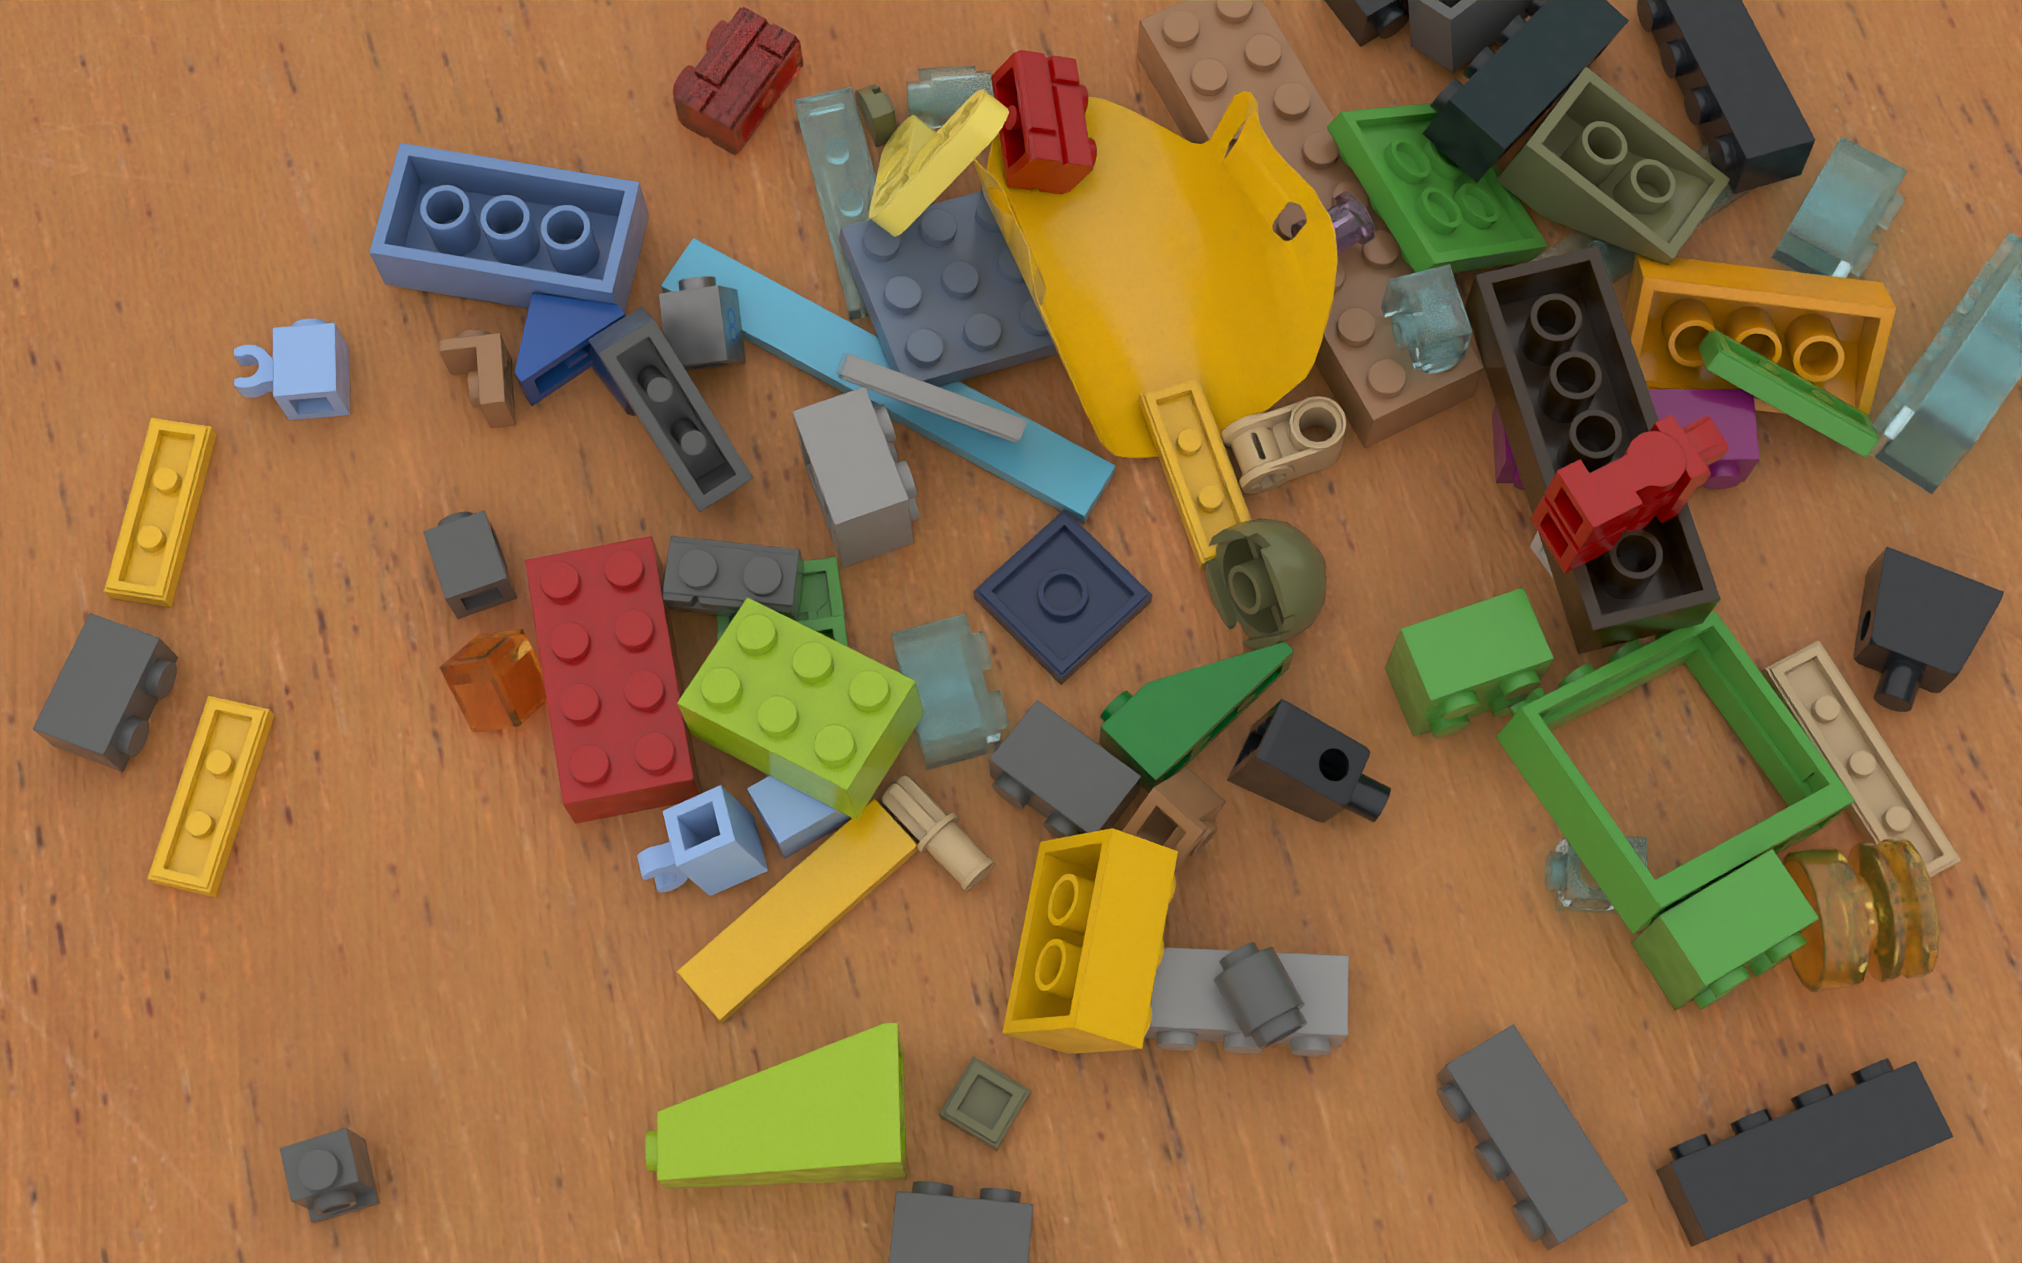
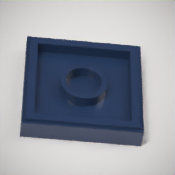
(1062, 596)

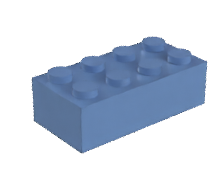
(507, 229)

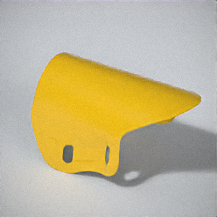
(1172, 268)

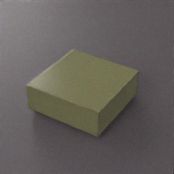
(985, 1103)

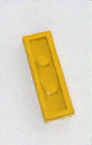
(1194, 463)
(160, 512)
(211, 796)

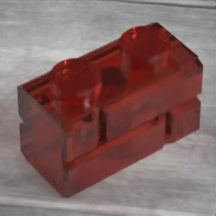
(737, 79)

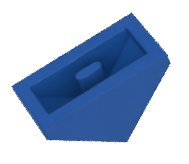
(557, 342)

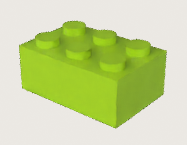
(802, 708)

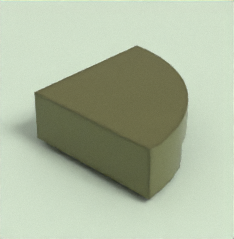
(877, 113)

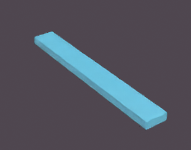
(815, 342)

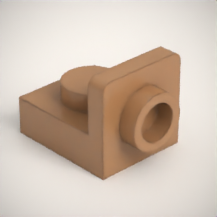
(488, 370)

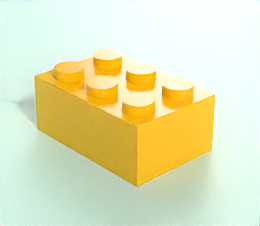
(1091, 943)

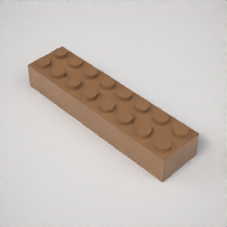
(1197, 62)

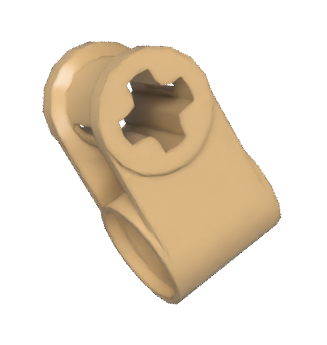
(1275, 451)

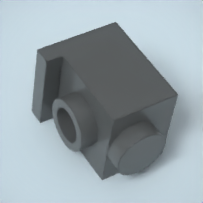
(330, 1175)

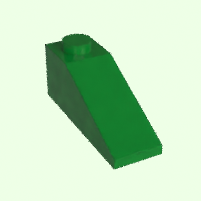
(1183, 713)

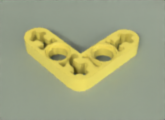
(923, 162)

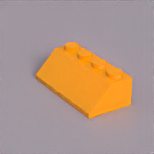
(1806, 322)

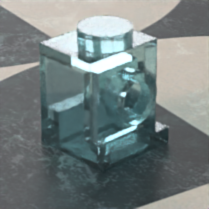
(1428, 318)

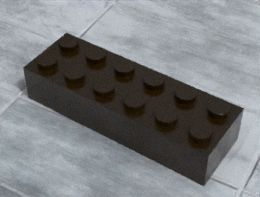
(1577, 393)

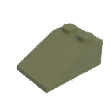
(1613, 172)

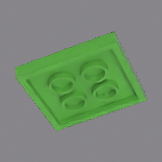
(1428, 199)

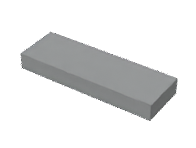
(931, 398)

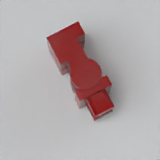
(1656, 476)

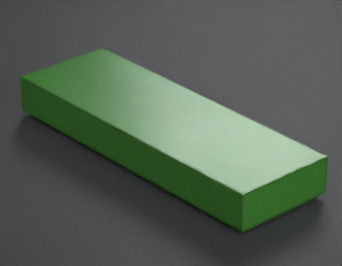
(1788, 392)

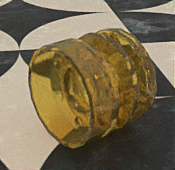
(1871, 912)

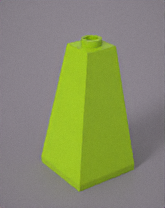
(798, 1122)

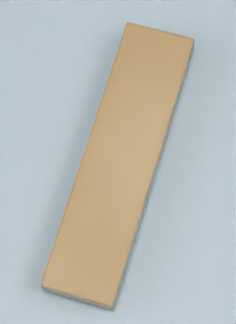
(1858, 755)

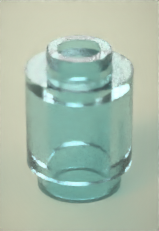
(943, 91)

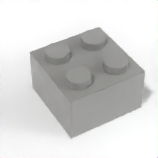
(857, 475)

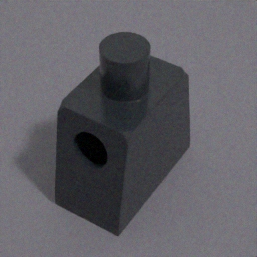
(1918, 625)
(1307, 766)

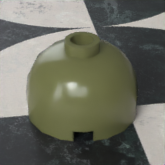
(1266, 580)

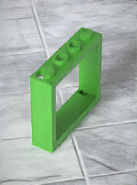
(1748, 706)

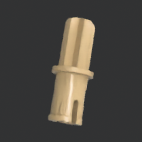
(937, 832)

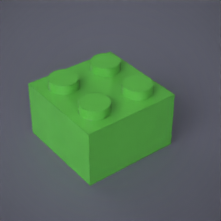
(1468, 663)
(1734, 924)

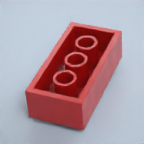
(611, 680)

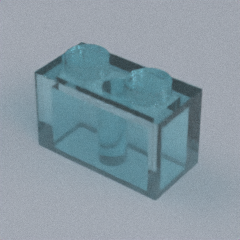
(1841, 213)
(958, 710)

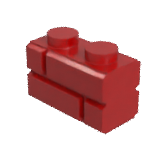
(1046, 125)

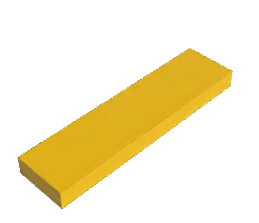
(797, 911)

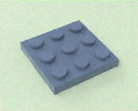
(946, 293)

